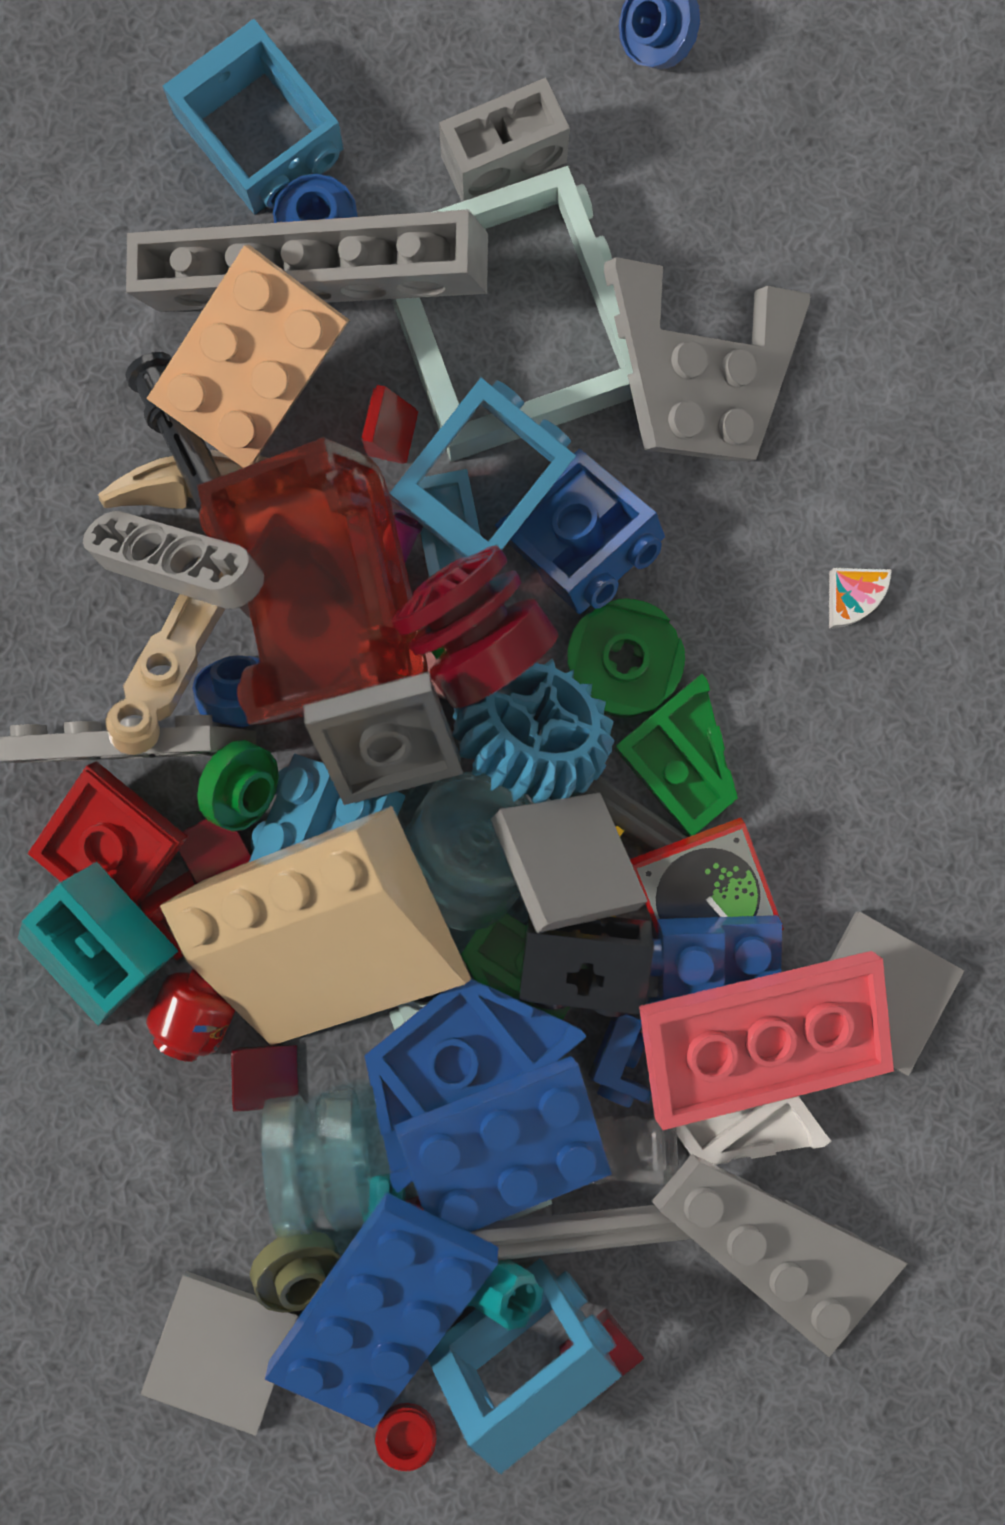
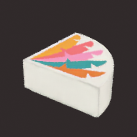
(855, 594)

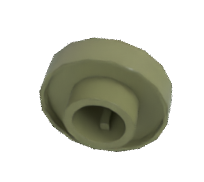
(292, 1271)

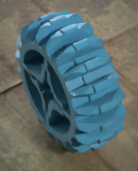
(537, 735)

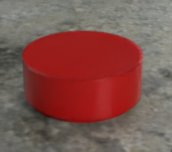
(406, 1437)

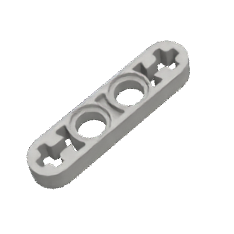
(177, 548)

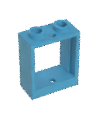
(224, 74)
(439, 520)
(545, 1401)

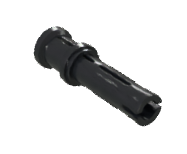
(187, 448)

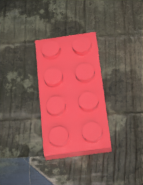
(767, 1039)

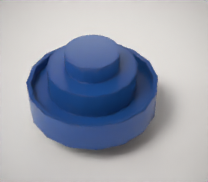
(659, 31)
(314, 199)
(217, 690)

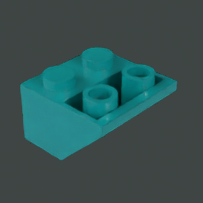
(95, 941)

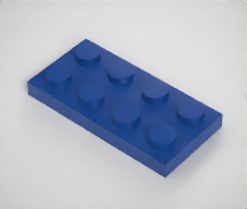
(381, 1311)

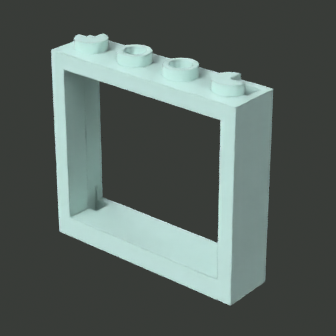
(559, 406)

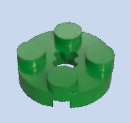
(653, 642)

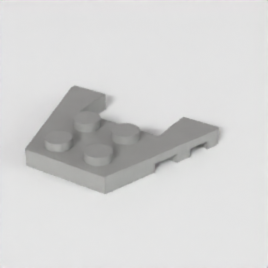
(698, 390)

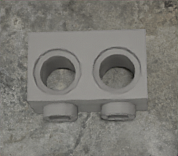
(504, 140)

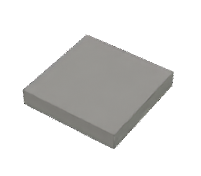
(568, 861)
(915, 984)
(217, 1353)

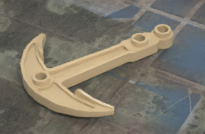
(186, 627)

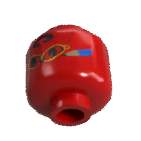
(188, 1017)

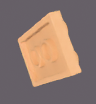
(247, 357)

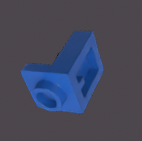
(620, 1048)

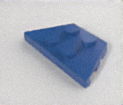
(455, 1049)

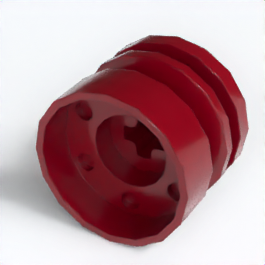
(480, 635)

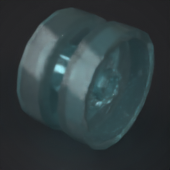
(462, 851)
(315, 1162)

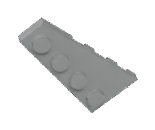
(85, 741)
(792, 1260)

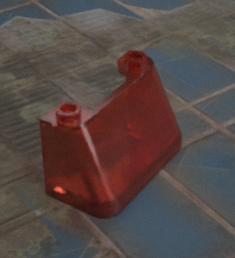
(331, 576)

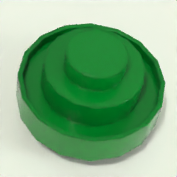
(238, 785)

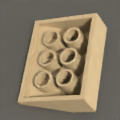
(319, 931)

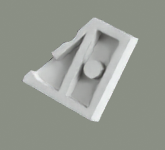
(754, 1132)

